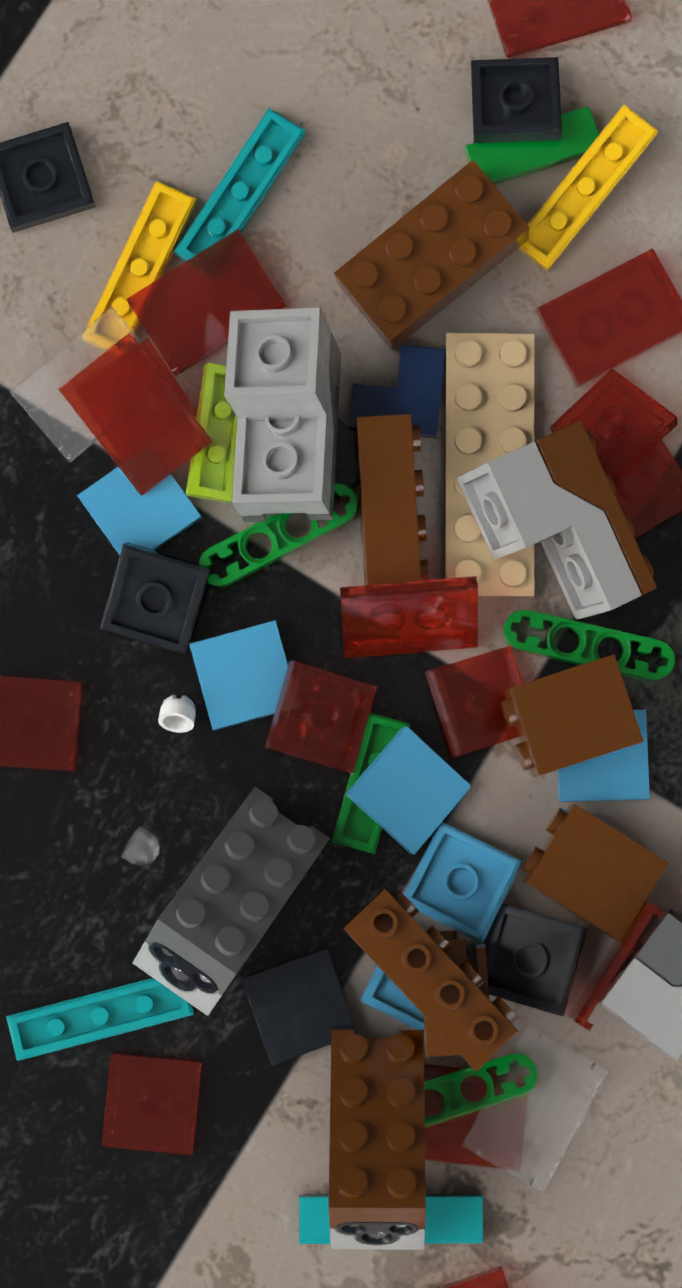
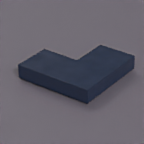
(416, 391)

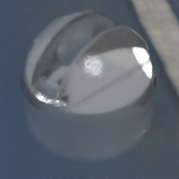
(141, 848)

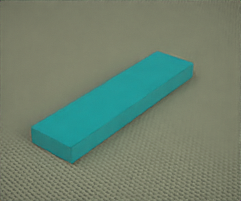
(244, 184)
(94, 1017)
(447, 1219)

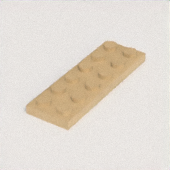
(485, 418)

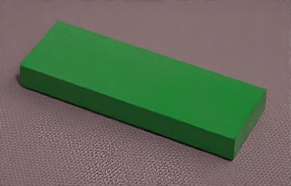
(516, 159)
(353, 825)

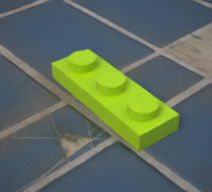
(213, 467)

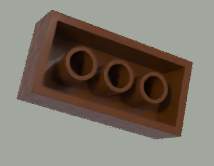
(432, 255)

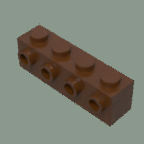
(388, 499)
(431, 979)

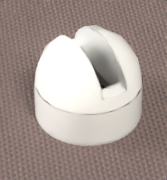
(177, 714)

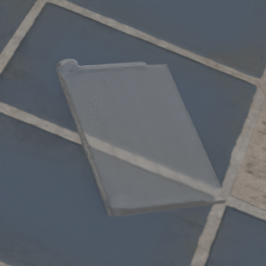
(40, 391)
(536, 1130)

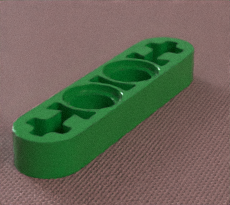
(281, 541)
(589, 639)
(456, 1105)

